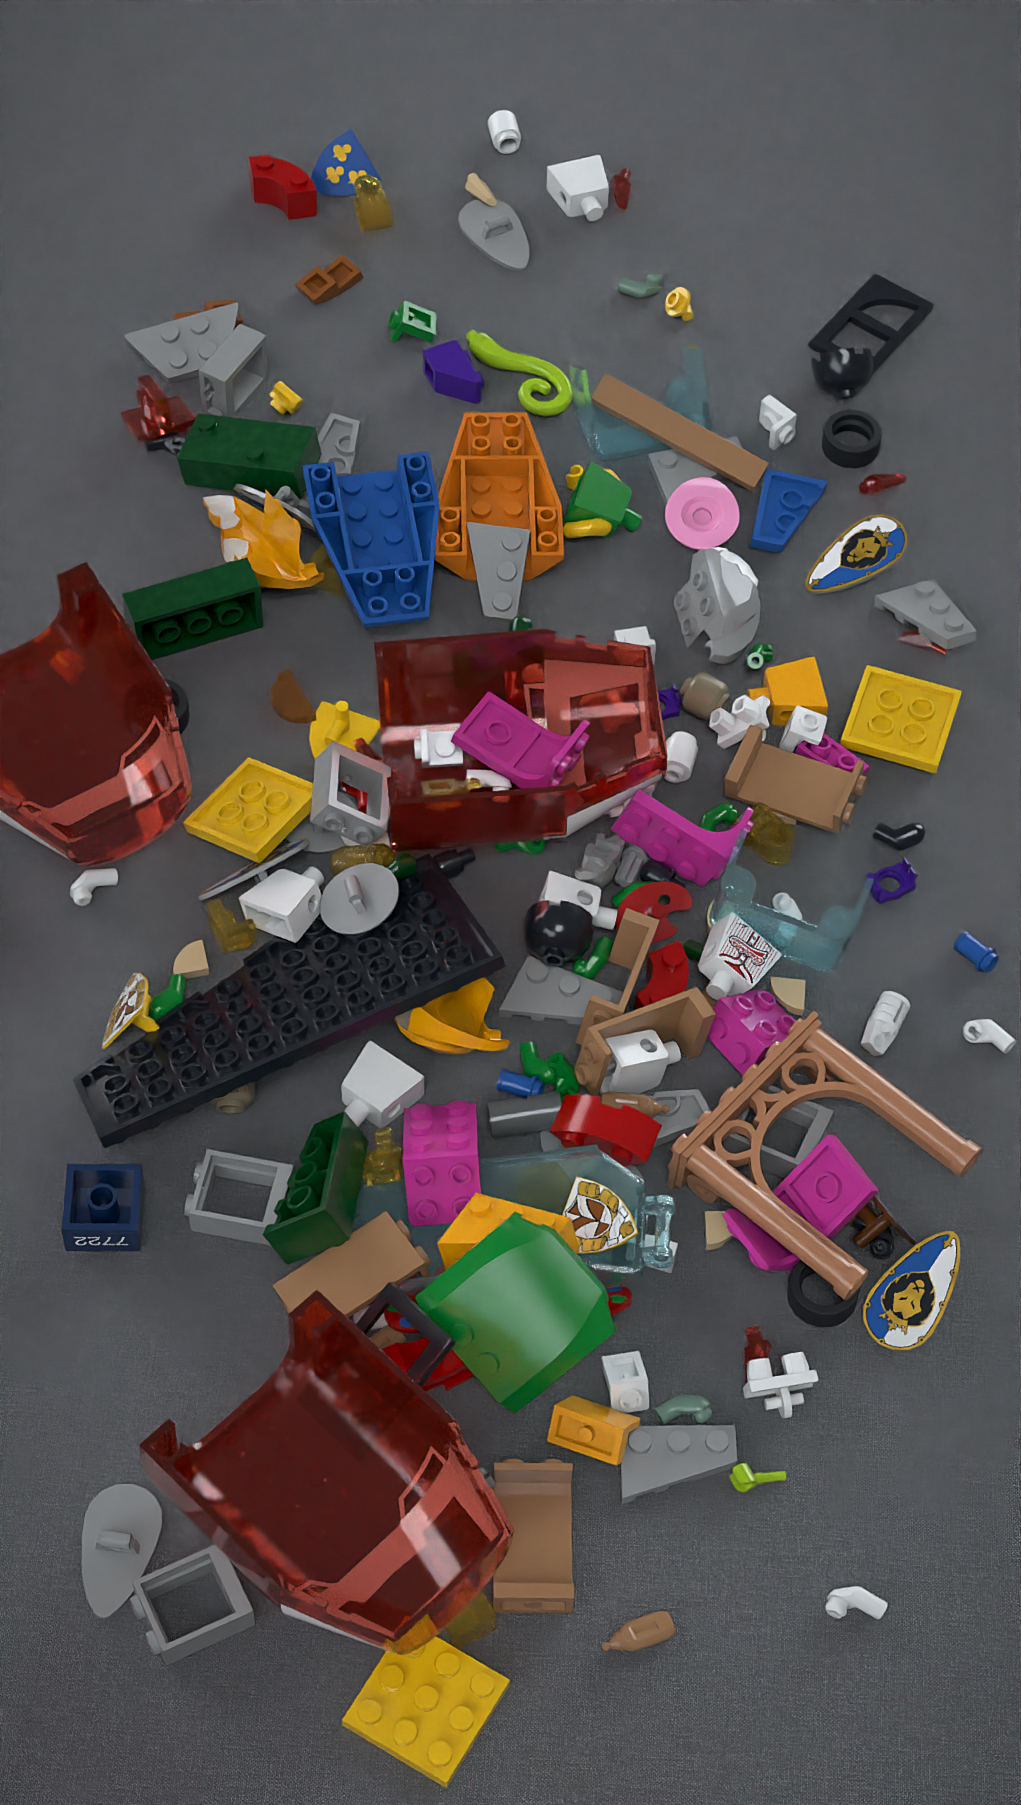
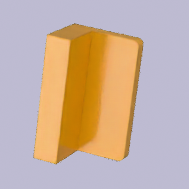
(591, 1429)

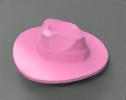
(702, 513)

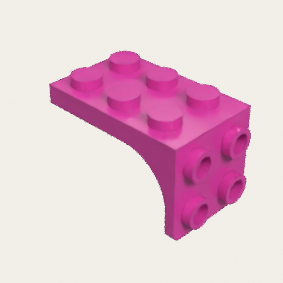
(518, 745)
(677, 841)
(440, 1161)
(822, 1189)

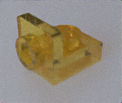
(227, 931)

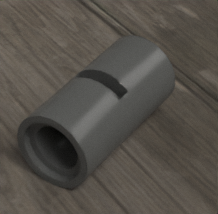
(523, 1116)

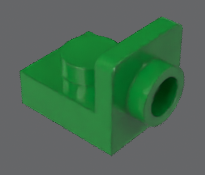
(413, 321)

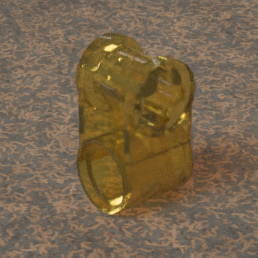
(371, 204)
(769, 836)

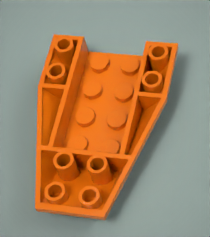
(499, 481)

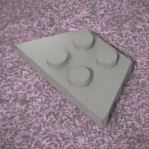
(185, 343)

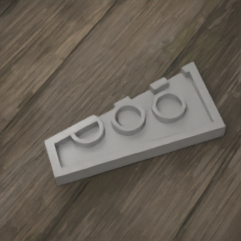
(338, 445)

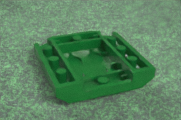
(519, 1309)

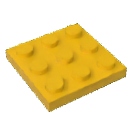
(901, 719)
(252, 810)
(427, 1707)

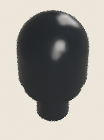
(452, 862)
(658, 872)

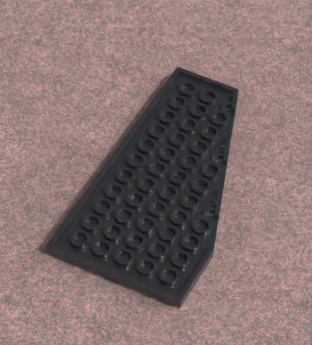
(290, 1006)

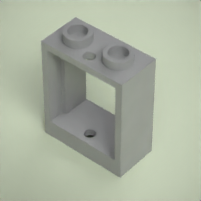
(234, 372)
(358, 771)
(806, 1114)
(241, 1169)
(178, 1574)

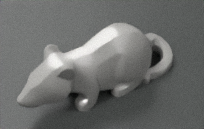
(601, 860)

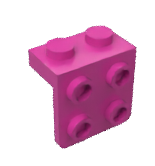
(748, 1027)

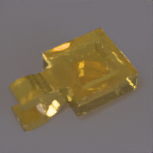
(448, 786)
(385, 1162)

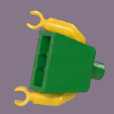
(597, 503)

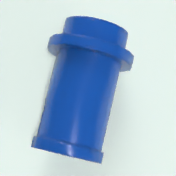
(983, 957)
(519, 1084)

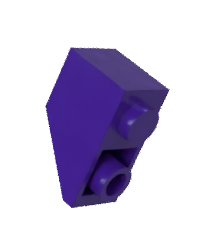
(452, 372)

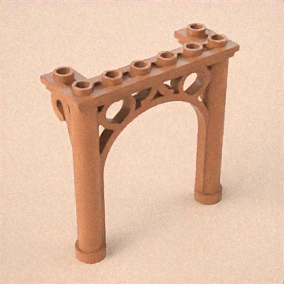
(823, 1060)

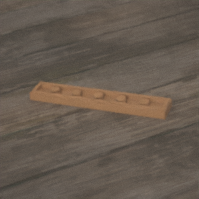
(679, 432)

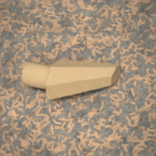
(480, 189)

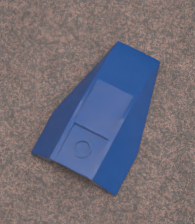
(379, 535)

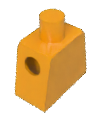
(791, 686)

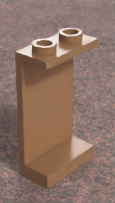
(793, 783)
(629, 951)
(679, 1017)
(358, 1269)
(539, 1562)

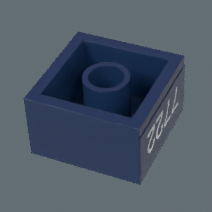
(103, 1207)

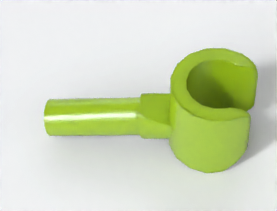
(745, 1480)

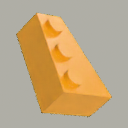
(485, 1214)

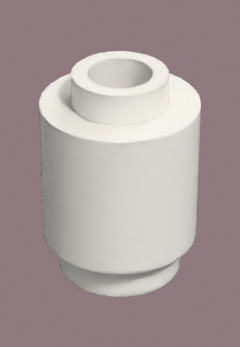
(504, 131)
(681, 756)

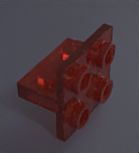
(156, 412)

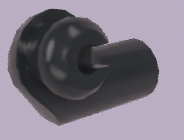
(170, 442)
(902, 837)
(883, 1245)

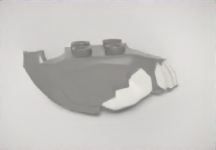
(720, 601)

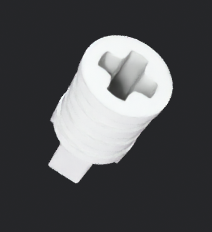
(885, 1022)

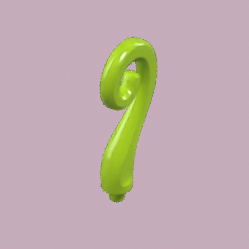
(495, 356)

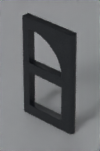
(874, 293)
(439, 1339)

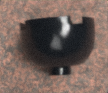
(843, 371)
(558, 932)

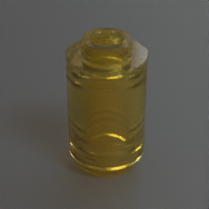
(359, 854)

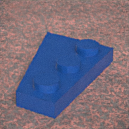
(783, 508)

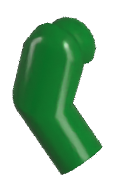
(757, 655)
(720, 812)
(169, 998)

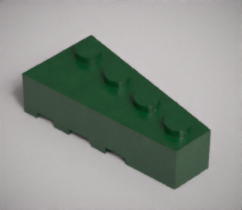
(322, 1191)

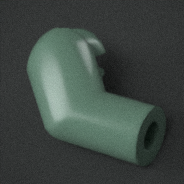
(643, 289)
(683, 1404)

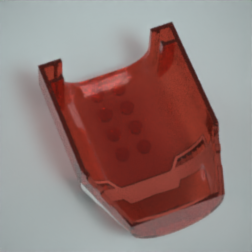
(549, 680)
(88, 733)
(341, 1490)

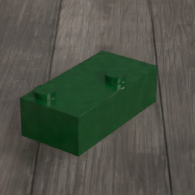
(248, 453)
(195, 609)

